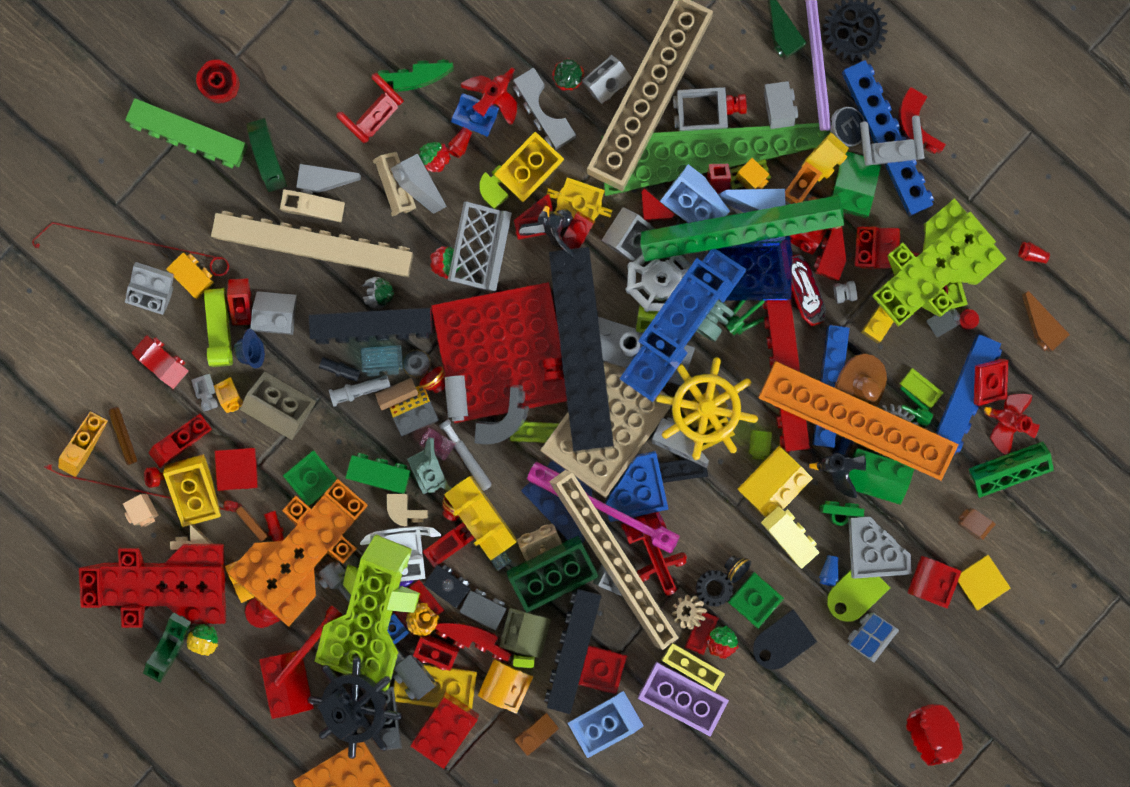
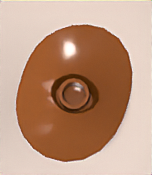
(863, 378)

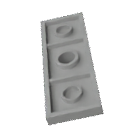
(616, 337)

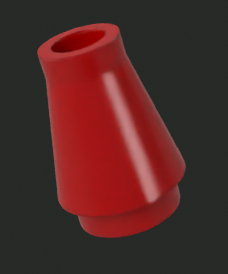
(458, 145)
(1033, 253)

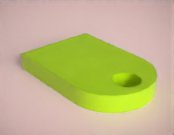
(856, 594)

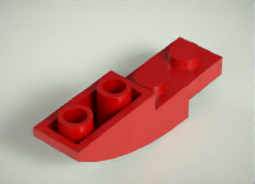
(464, 635)

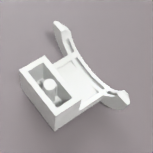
(410, 538)

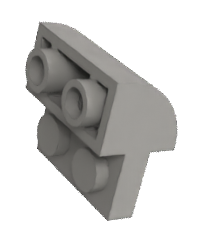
(149, 288)

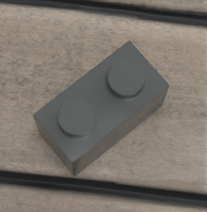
(483, 609)

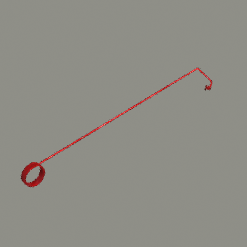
(215, 258)
(227, 504)

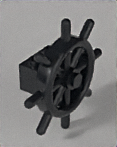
(346, 713)

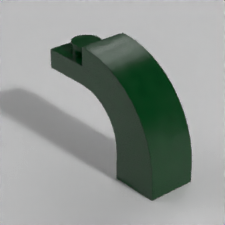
(265, 155)
(168, 647)

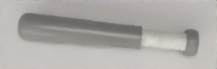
(474, 468)

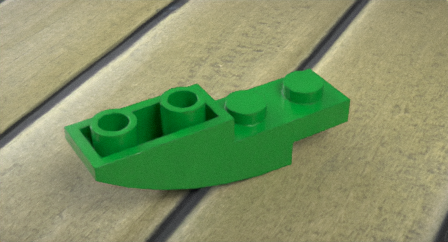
(422, 75)

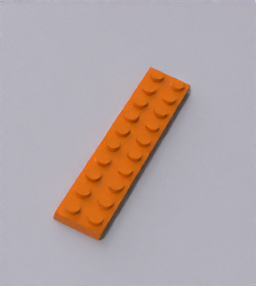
(858, 420)

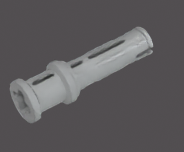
(351, 392)

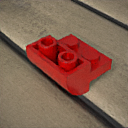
(874, 246)
(934, 582)

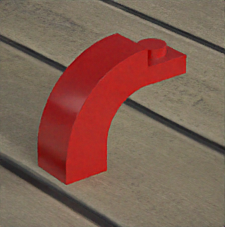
(909, 107)

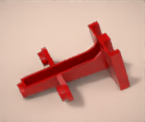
(659, 563)

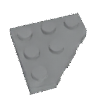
(875, 551)

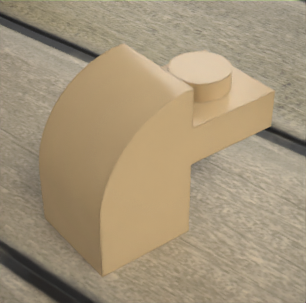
(398, 510)

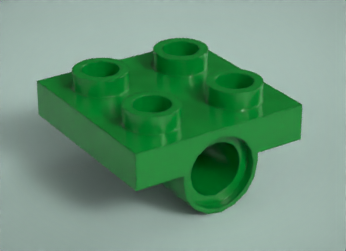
(849, 510)

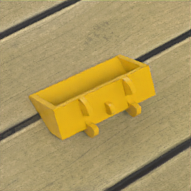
(480, 517)

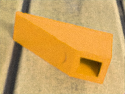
(82, 444)

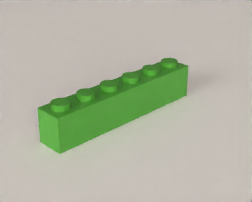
(187, 133)

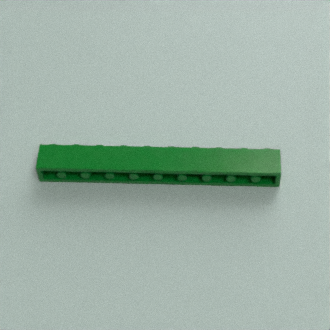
(742, 228)

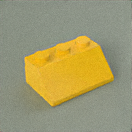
(775, 482)

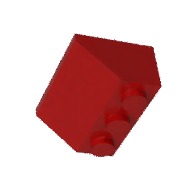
(293, 693)

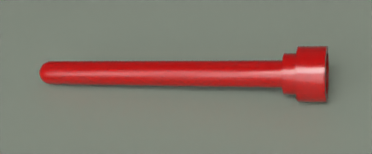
(331, 614)

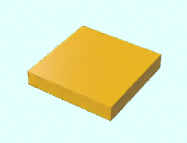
(982, 582)

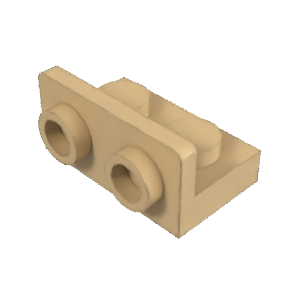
(539, 541)

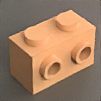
(140, 510)

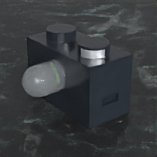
(447, 585)

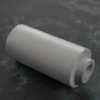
(456, 397)

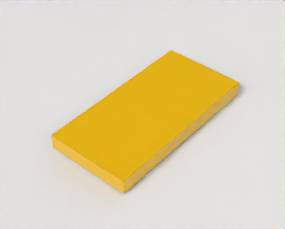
(456, 682)

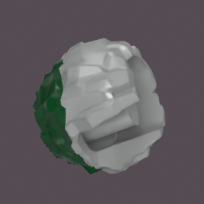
(379, 292)

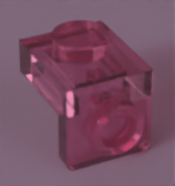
(442, 445)

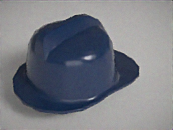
(250, 349)

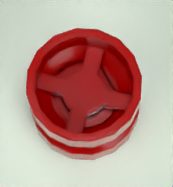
(736, 104)
(553, 368)

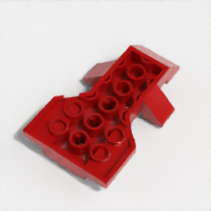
(137, 584)

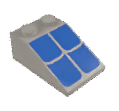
(872, 636)

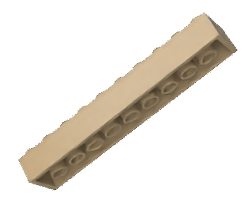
(649, 93)

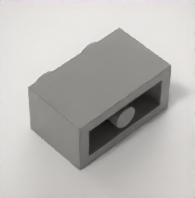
(780, 105)

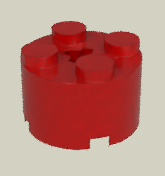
(208, 75)

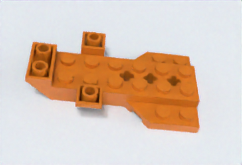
(316, 533)

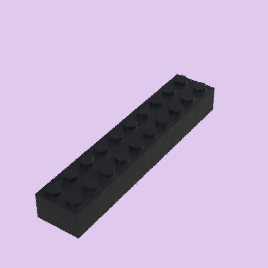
(581, 350)

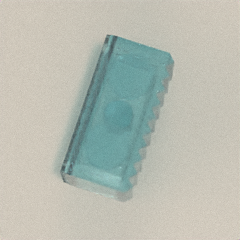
(382, 359)

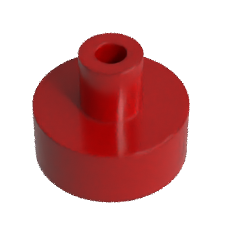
(153, 477)

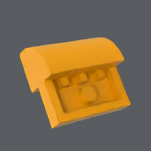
(505, 686)

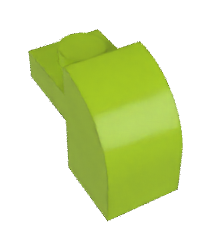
(491, 191)

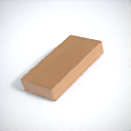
(396, 394)

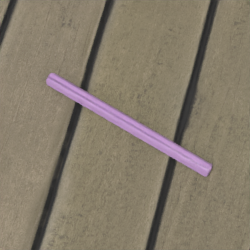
(818, 65)

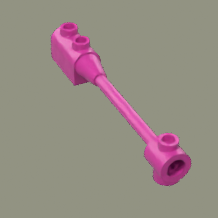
(661, 537)

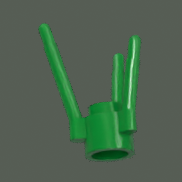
(735, 323)
(921, 415)

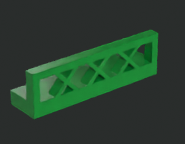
(1011, 465)

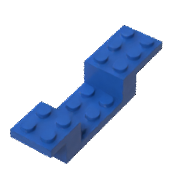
(678, 321)

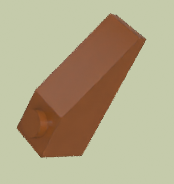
(1044, 326)

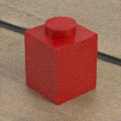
(719, 177)

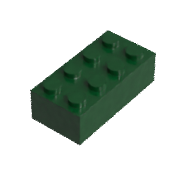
(552, 574)

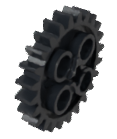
(848, 46)

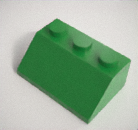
(882, 478)

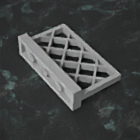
(495, 247)

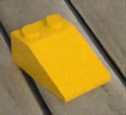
(529, 166)
(192, 490)

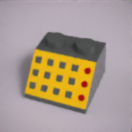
(414, 413)

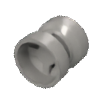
(845, 292)

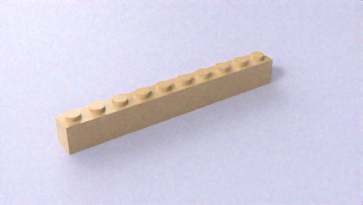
(311, 244)
(613, 559)

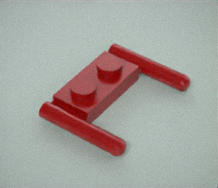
(376, 114)

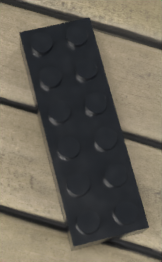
(371, 325)
(574, 650)

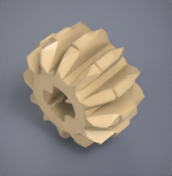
(682, 612)

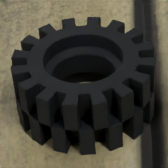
(717, 600)

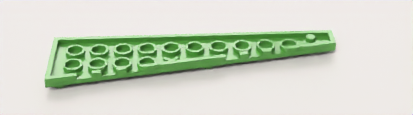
(671, 152)

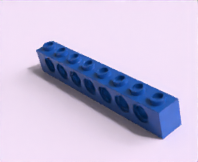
(865, 71)

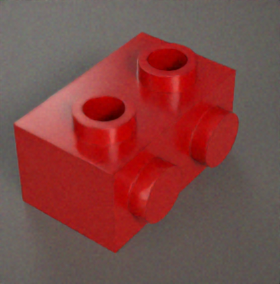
(436, 652)

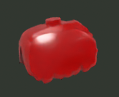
(935, 734)

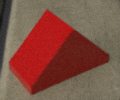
(653, 209)

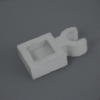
(204, 389)

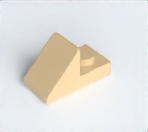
(196, 537)

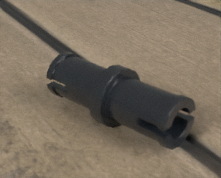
(339, 369)

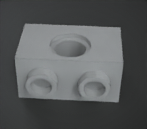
(596, 80)

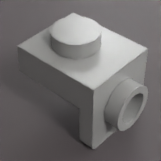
(605, 581)

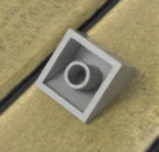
(625, 234)
(274, 313)

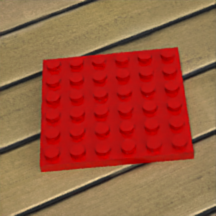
(501, 344)

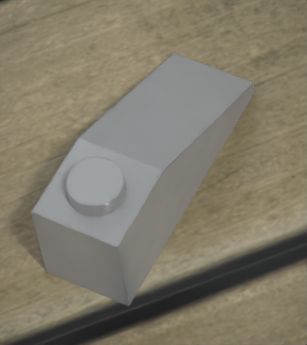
(320, 179)
(417, 182)
(677, 443)

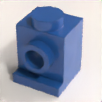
(401, 630)

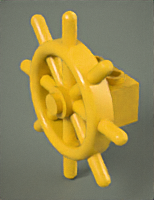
(705, 407)

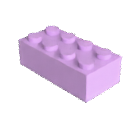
(683, 698)

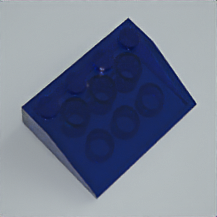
(767, 269)

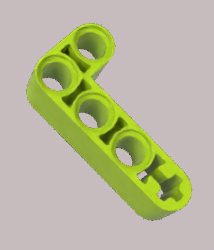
(218, 328)

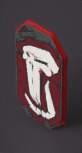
(806, 292)

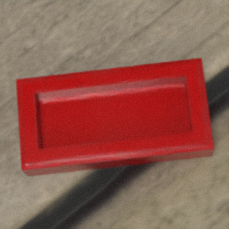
(698, 636)

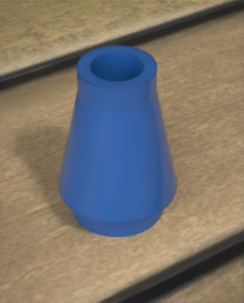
(829, 572)

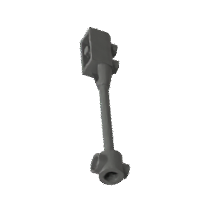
(406, 668)

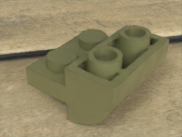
(525, 633)

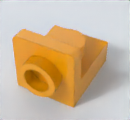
(228, 395)

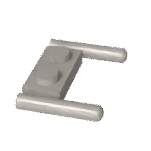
(892, 151)

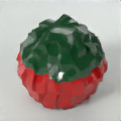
(567, 74)

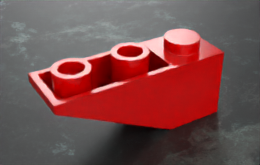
(833, 255)
(179, 441)

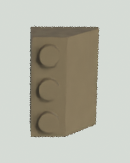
(277, 405)

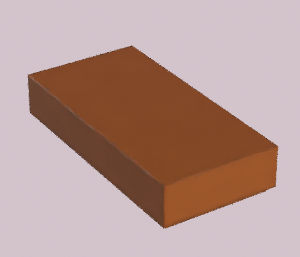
(252, 523)

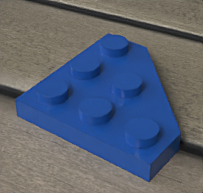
(639, 488)

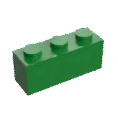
(378, 473)

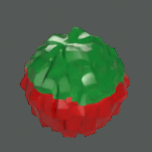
(434, 156)
(441, 261)
(722, 642)

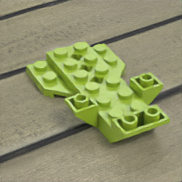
(918, 279)
(373, 594)

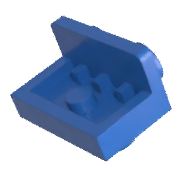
(470, 119)

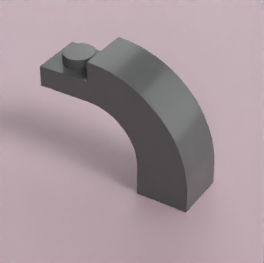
(495, 432)

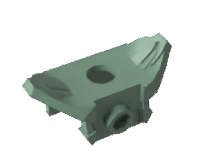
(427, 469)

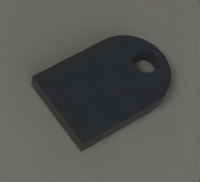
(784, 640)

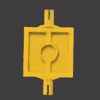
(580, 198)

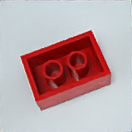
(444, 730)

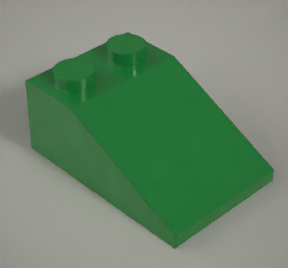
(856, 185)

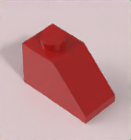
(239, 301)

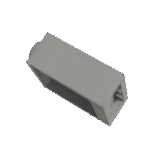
(720, 94)

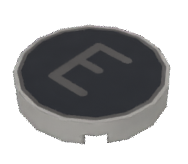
(847, 125)

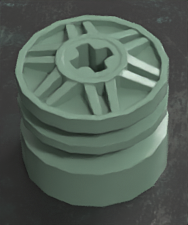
(709, 326)

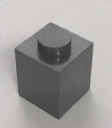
(944, 323)

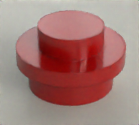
(969, 319)

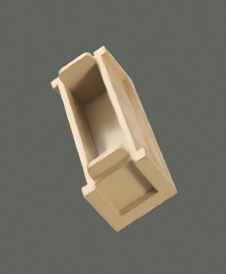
(398, 198)

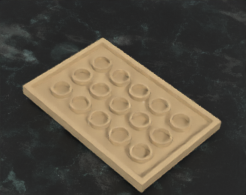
(632, 424)

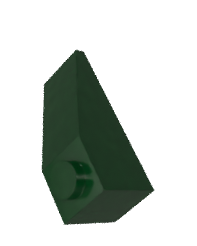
(784, 33)

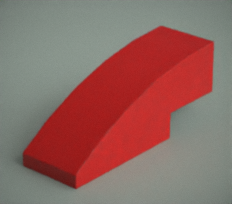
(448, 544)

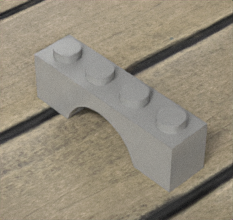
(557, 131)

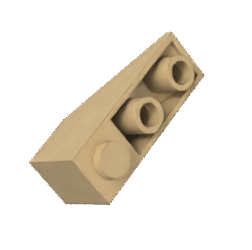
(311, 206)

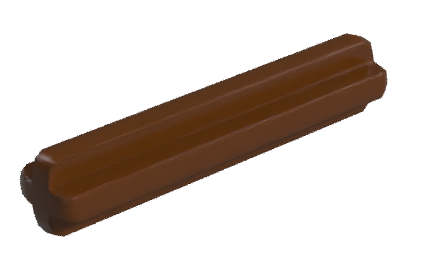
(122, 435)

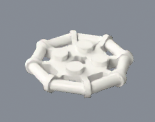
(650, 282)

